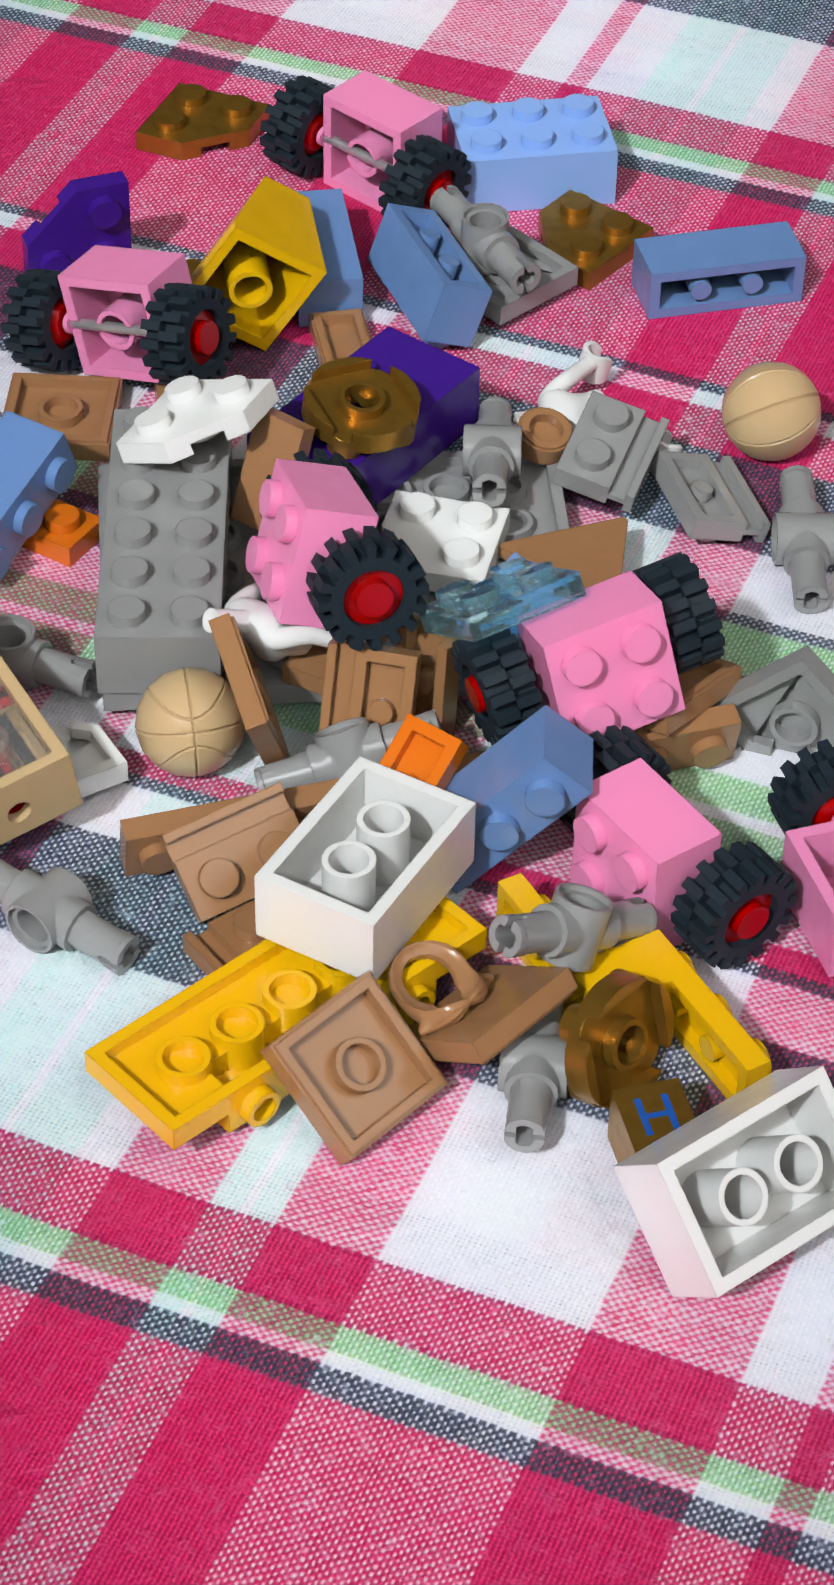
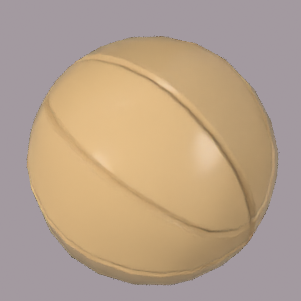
(771, 411)
(189, 722)

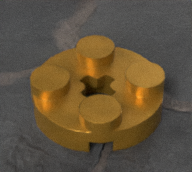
(387, 400)
(615, 1036)

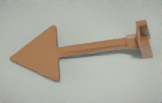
(591, 549)

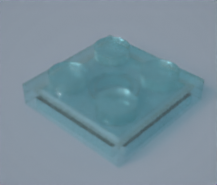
(502, 601)

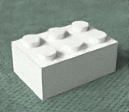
(365, 869)
(737, 1183)

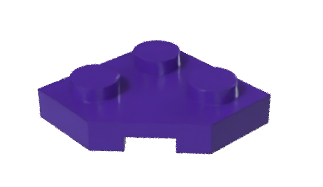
(88, 214)

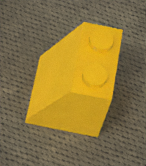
(265, 262)

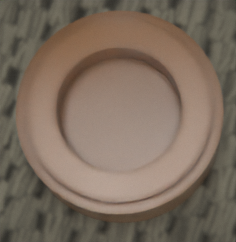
(544, 435)

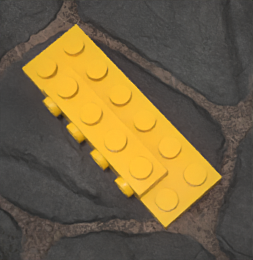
(200, 1050)

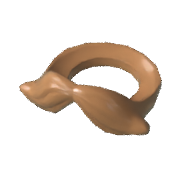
(467, 981)

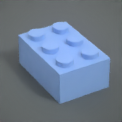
(535, 150)

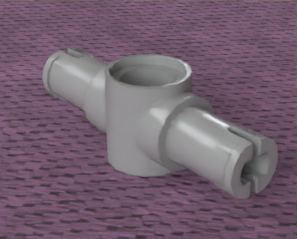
(485, 238)
(492, 451)
(803, 539)
(37, 663)
(335, 752)
(61, 913)
(572, 927)
(532, 1081)

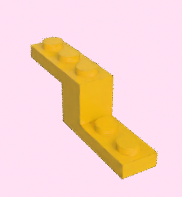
(700, 1017)

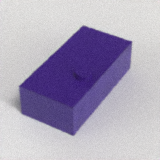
(447, 402)

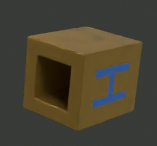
(645, 1114)

